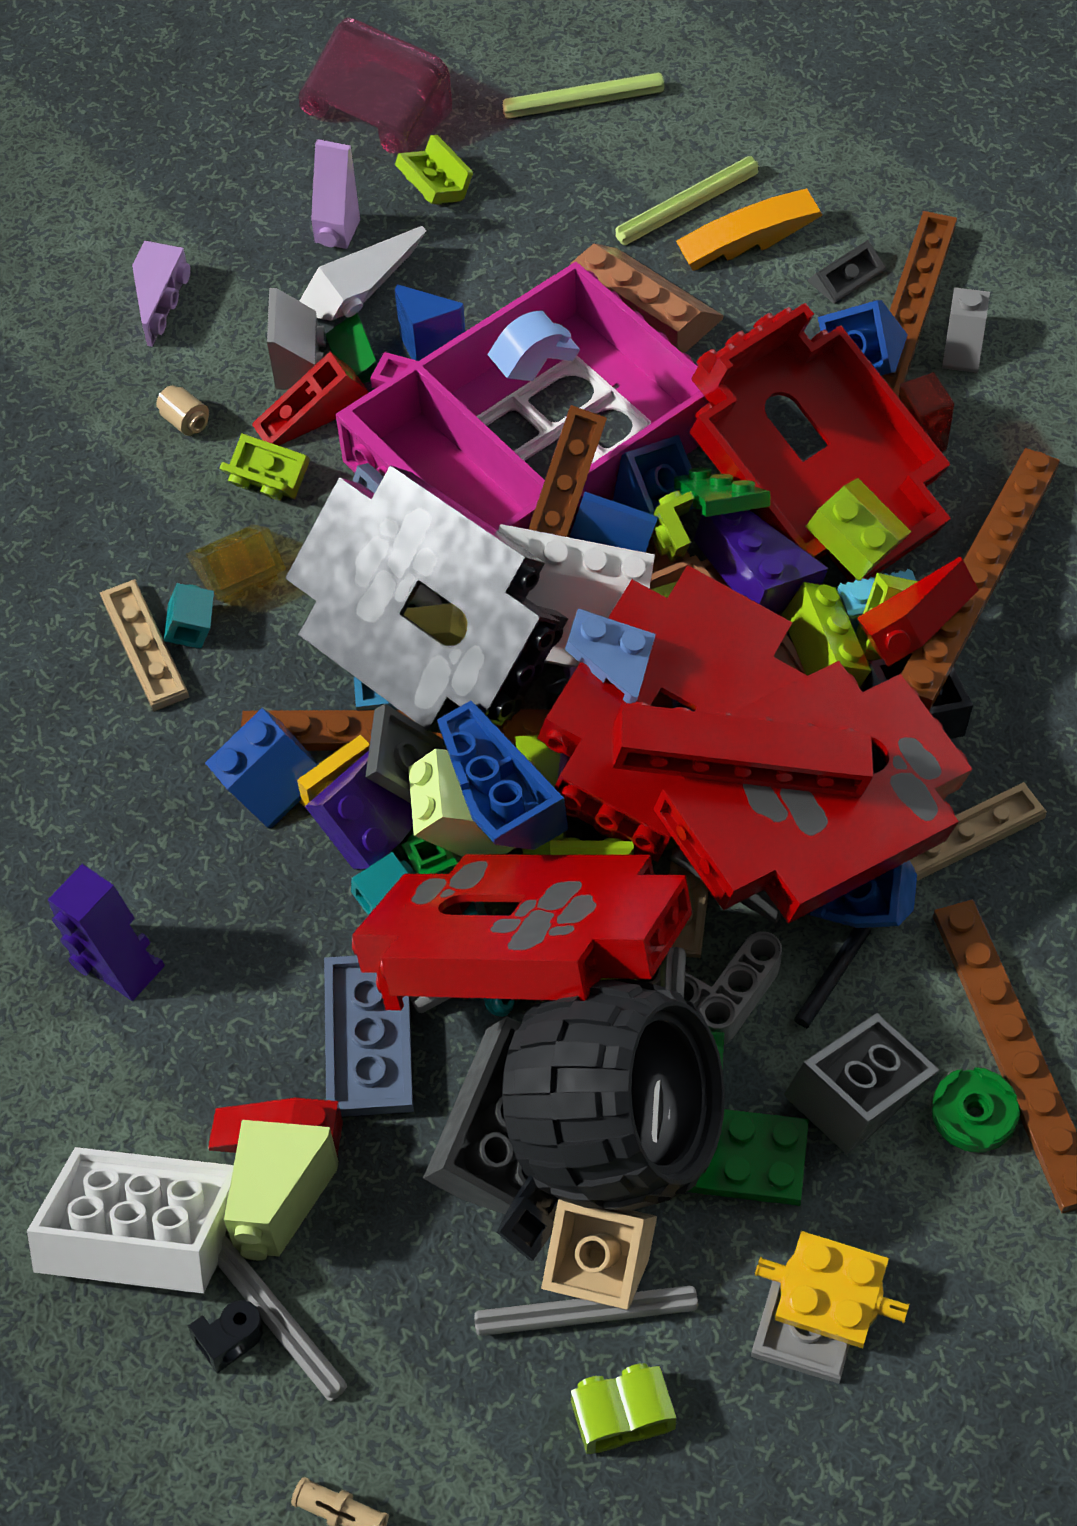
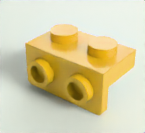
(330, 769)

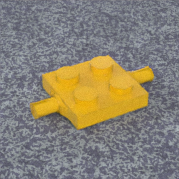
(832, 1289)

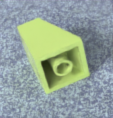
(441, 809)
(276, 1183)

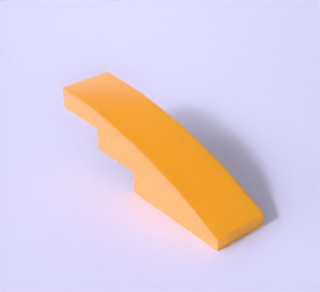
(756, 224)

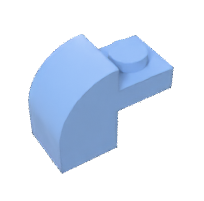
(528, 344)

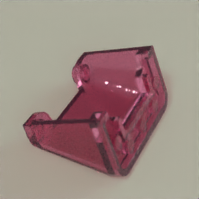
(380, 83)

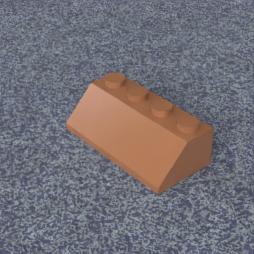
(655, 298)

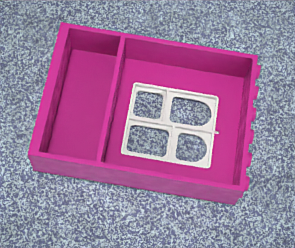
(440, 408)

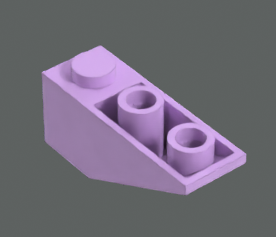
(158, 278)

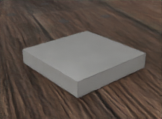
(795, 1346)

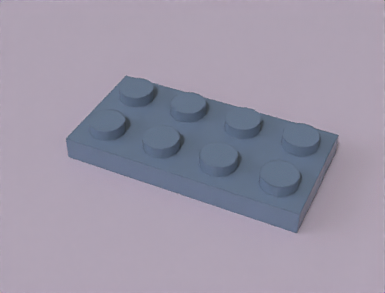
(365, 1044)

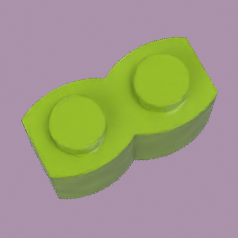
(622, 1408)

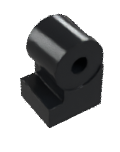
(229, 1335)

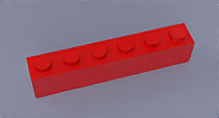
(742, 749)

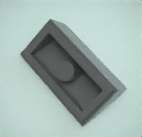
(848, 272)

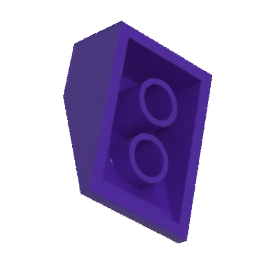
(361, 816)

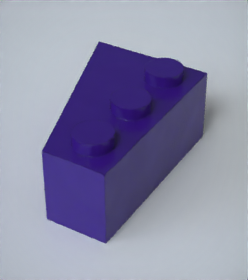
(756, 558)
(100, 934)

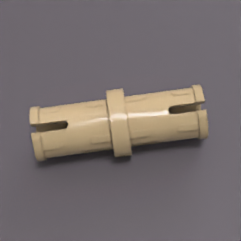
(335, 1507)

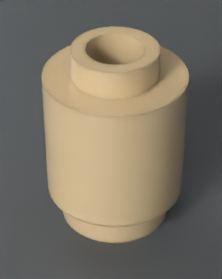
(182, 410)

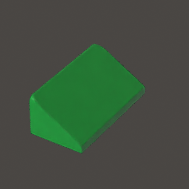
(352, 346)

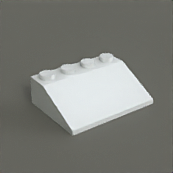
(579, 577)
(133, 1220)

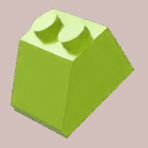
(857, 528)

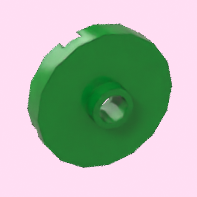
(980, 1090)

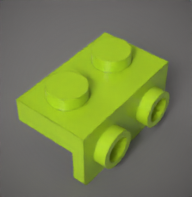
(436, 172)
(267, 466)
(670, 533)

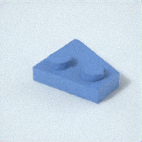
(611, 651)

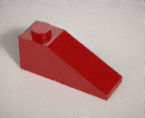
(311, 401)
(918, 611)
(291, 1111)

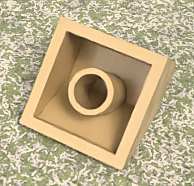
(598, 1253)

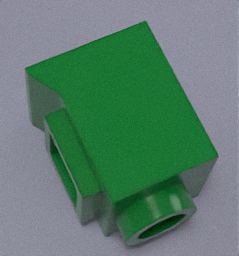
(416, 849)

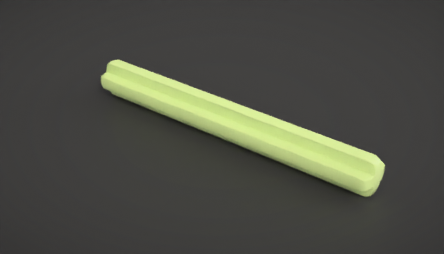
(583, 95)
(686, 200)

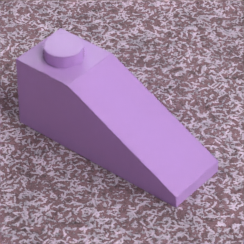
(334, 195)

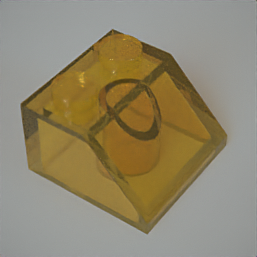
(237, 562)

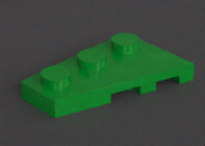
(720, 493)

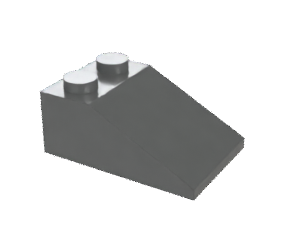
(859, 1082)

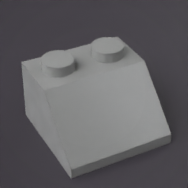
(292, 338)

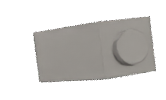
(966, 330)

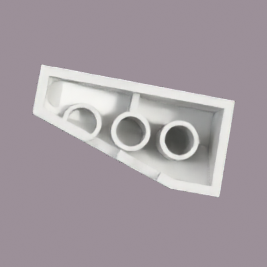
(348, 282)

